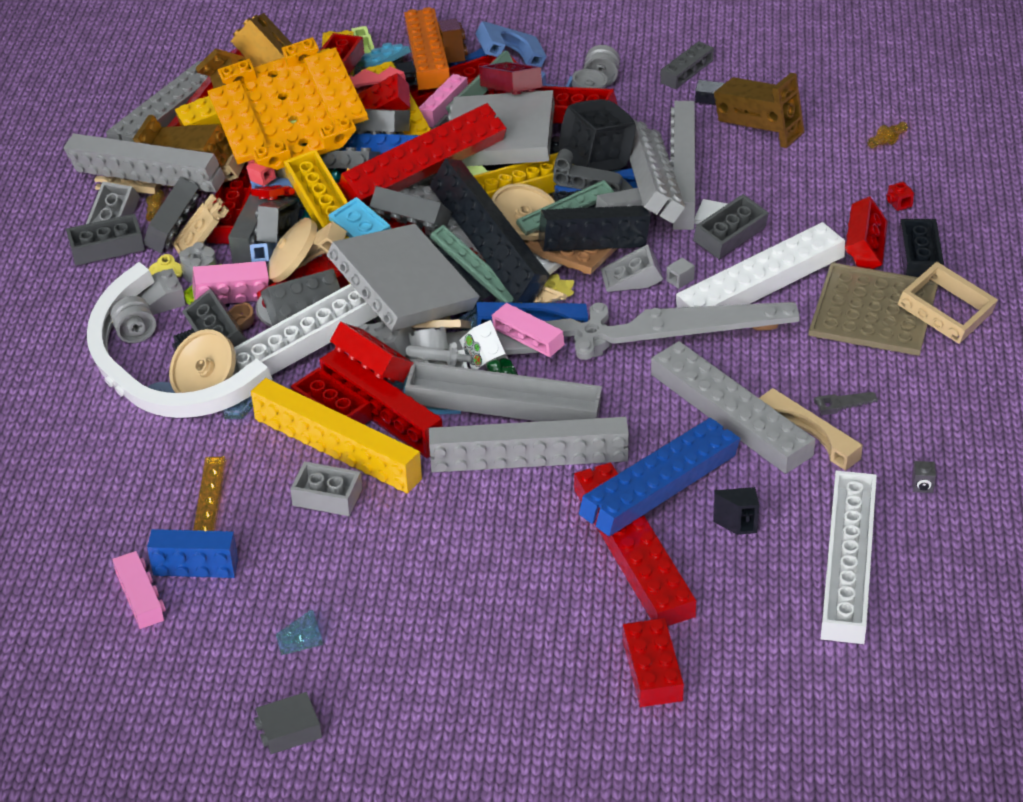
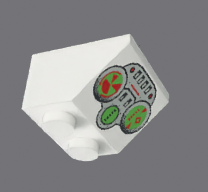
(482, 345)

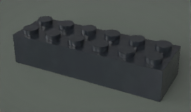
(593, 228)

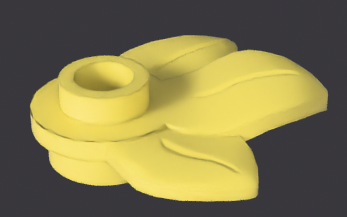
(162, 265)
(560, 285)

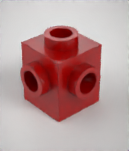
(900, 196)

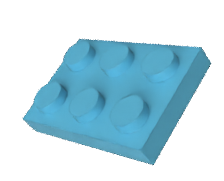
(383, 54)
(358, 219)

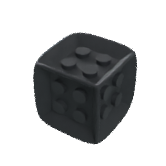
(598, 134)

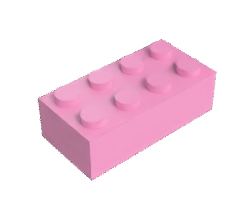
(231, 281)

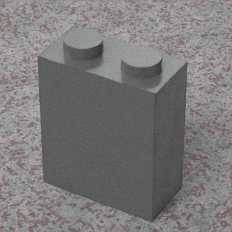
(287, 723)

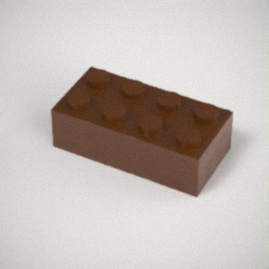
(452, 38)

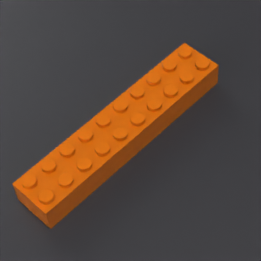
(426, 48)

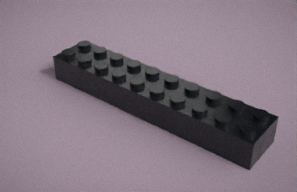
(489, 231)

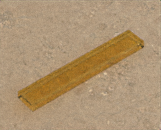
(209, 494)

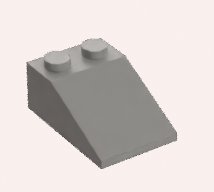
(113, 202)
(632, 271)
(164, 293)

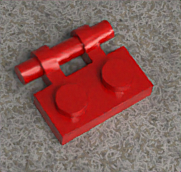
(272, 192)

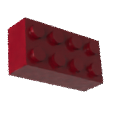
(510, 77)

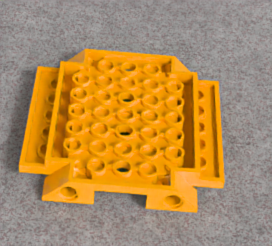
(316, 94)

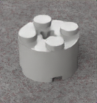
(196, 256)
(430, 338)

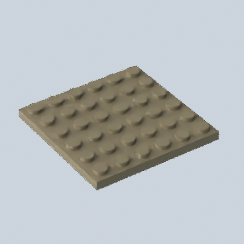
(863, 309)

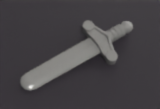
(450, 356)

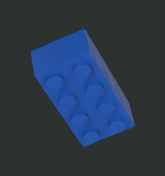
(193, 553)

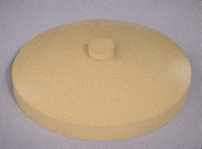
(519, 201)
(291, 249)
(202, 361)

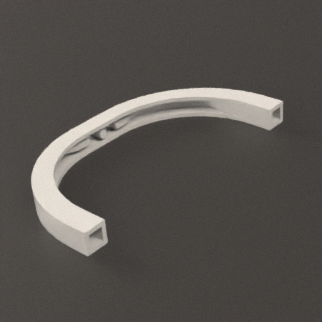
(160, 403)

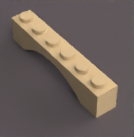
(322, 242)
(841, 448)

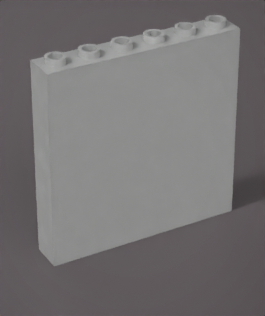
(527, 123)
(402, 276)

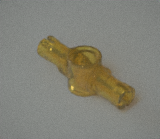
(887, 134)
(153, 204)

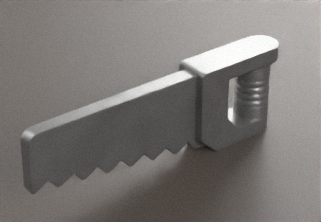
(843, 402)

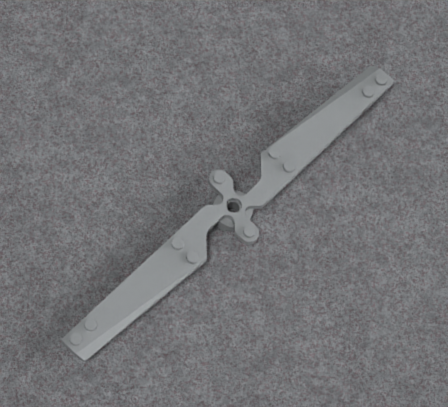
(594, 336)

